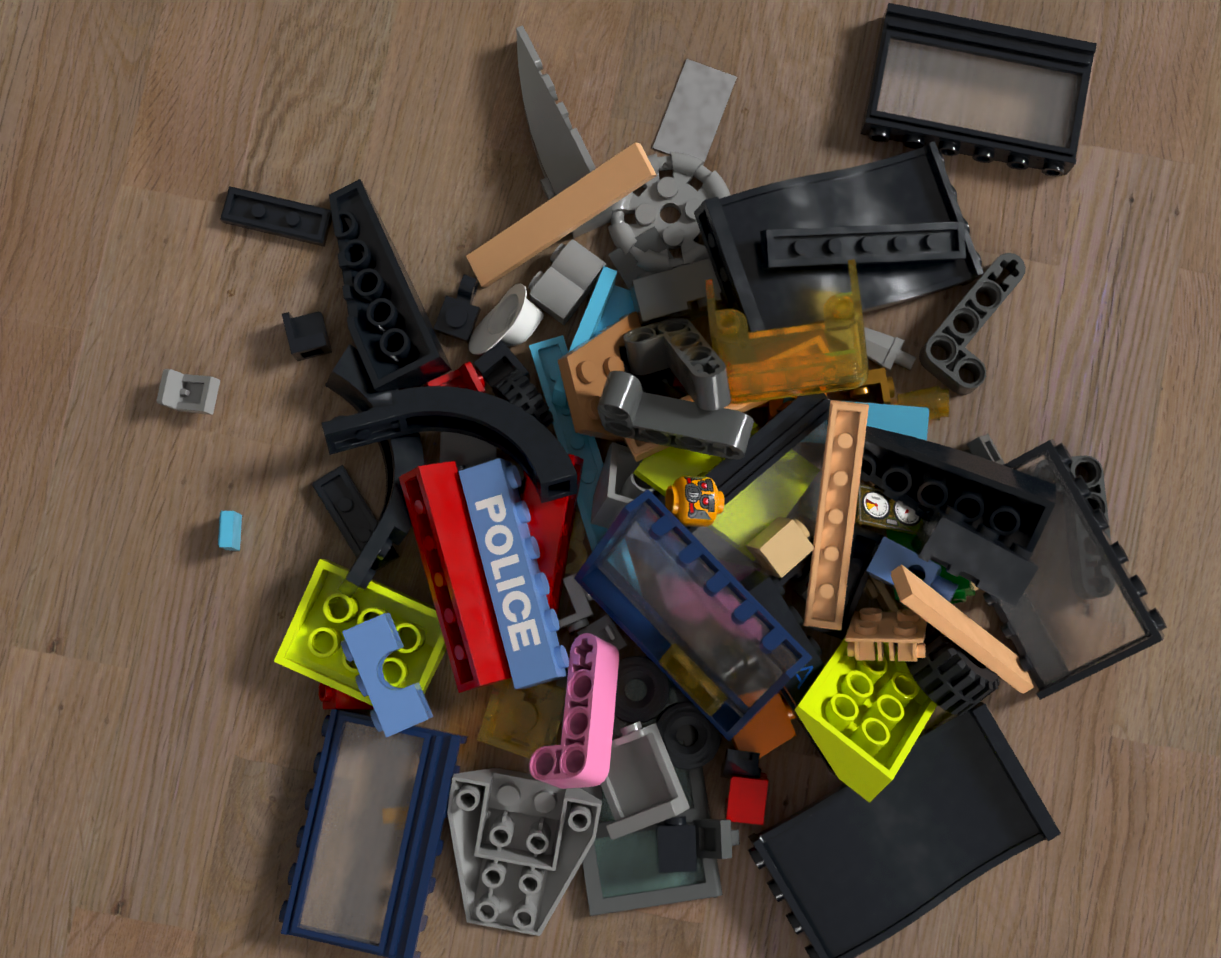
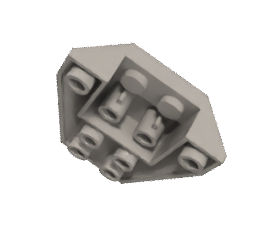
(517, 845)

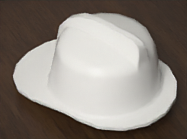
(510, 320)

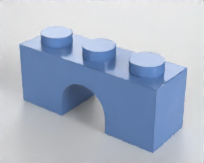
(368, 647)

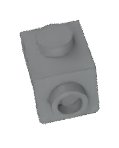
(188, 392)
(580, 602)

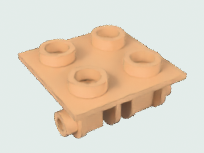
(897, 627)

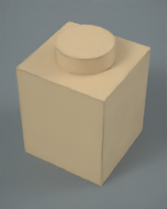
(781, 546)

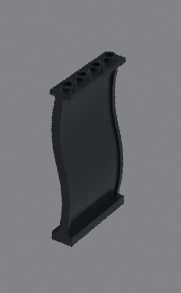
(884, 192)
(875, 867)

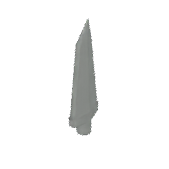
(886, 350)

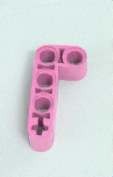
(587, 719)

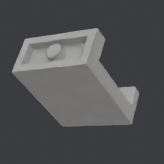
(641, 781)

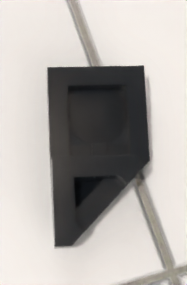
(740, 764)

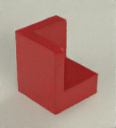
(747, 799)

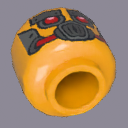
(694, 501)

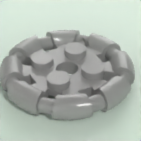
(667, 193)

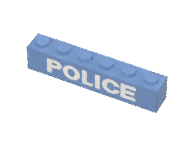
(513, 573)

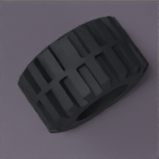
(951, 674)

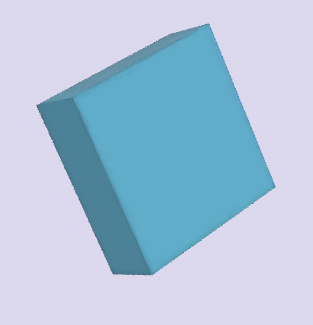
(229, 530)

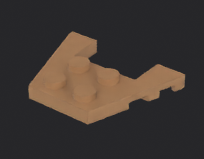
(586, 371)

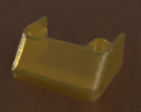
(792, 358)

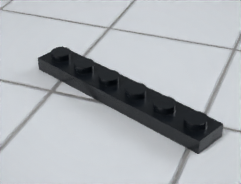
(863, 243)

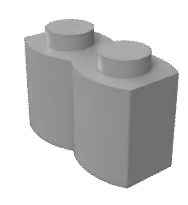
(566, 281)

